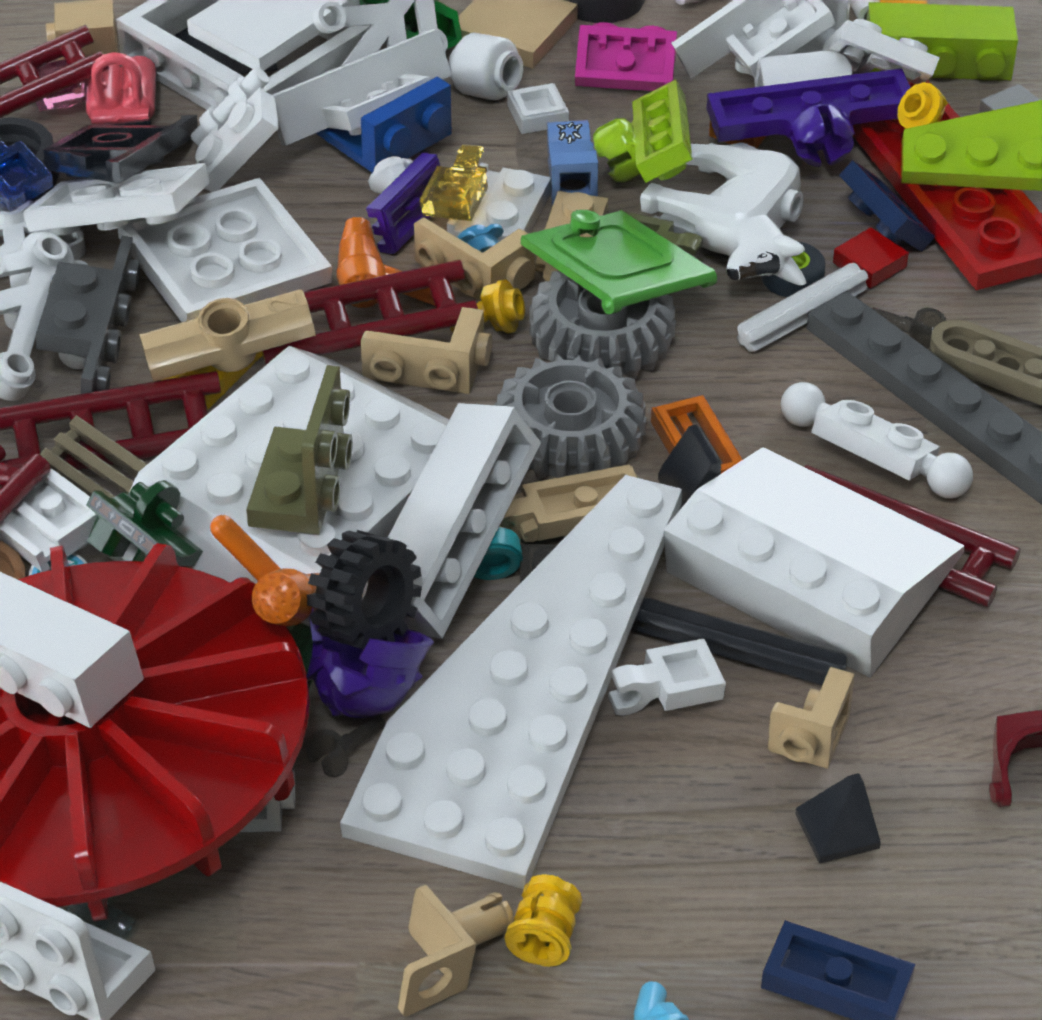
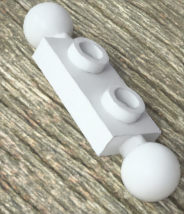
(888, 445)

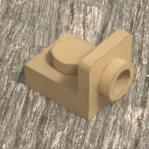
(815, 730)

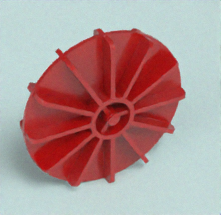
(173, 760)

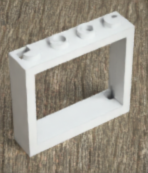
(196, 76)

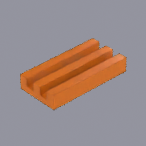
(706, 418)

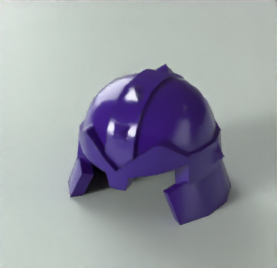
(368, 679)

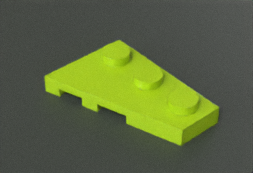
(977, 150)

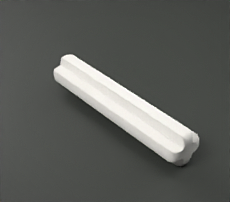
(794, 310)

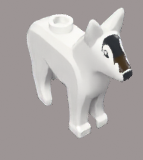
(741, 214)

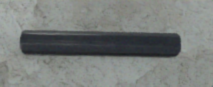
(738, 641)

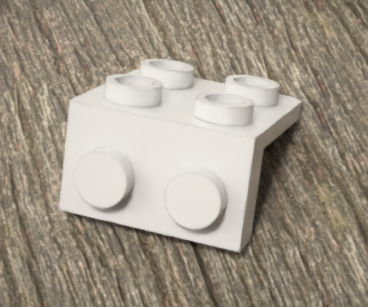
(66, 958)

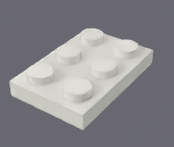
(110, 205)

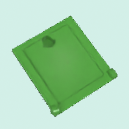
(621, 260)

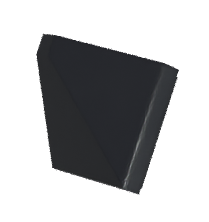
(839, 821)

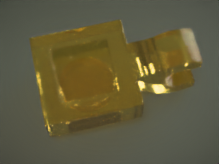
(456, 190)

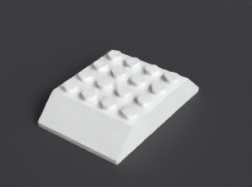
(223, 453)

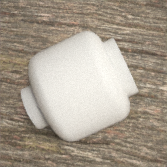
(485, 66)

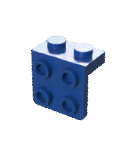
(399, 126)

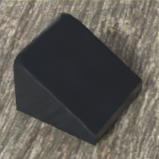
(690, 463)

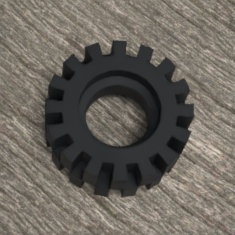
(341, 585)

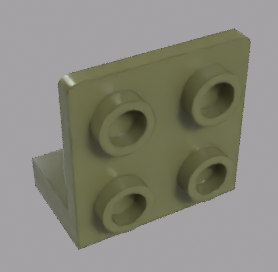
(302, 466)

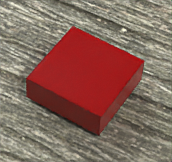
(873, 254)

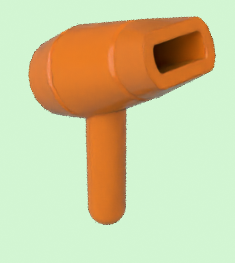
(361, 260)
(279, 593)

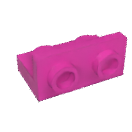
(624, 57)

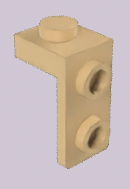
(502, 261)
(427, 361)

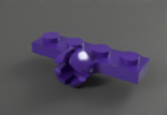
(809, 112)

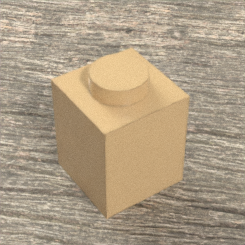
(95, 14)

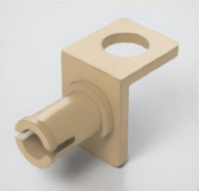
(449, 943)

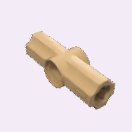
(227, 335)

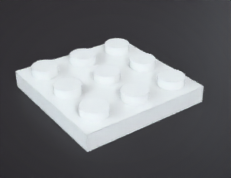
(227, 247)

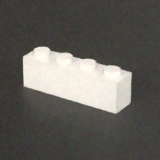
(461, 506)
(63, 654)

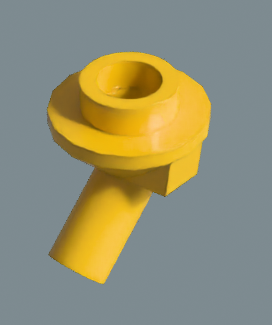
(921, 106)
(501, 306)

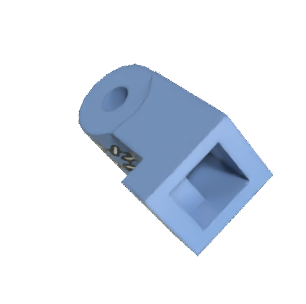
(571, 156)

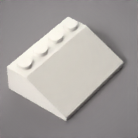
(808, 557)

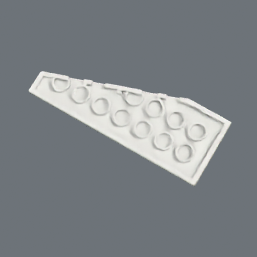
(495, 733)

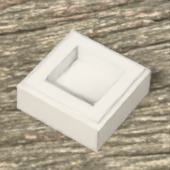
(536, 106)

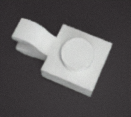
(674, 673)

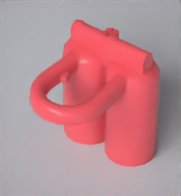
(121, 91)

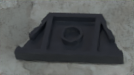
(117, 149)

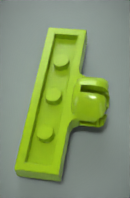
(653, 143)

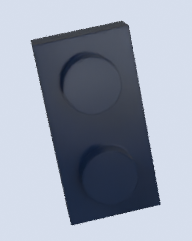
(874, 196)
(836, 974)

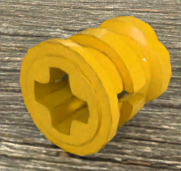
(544, 921)

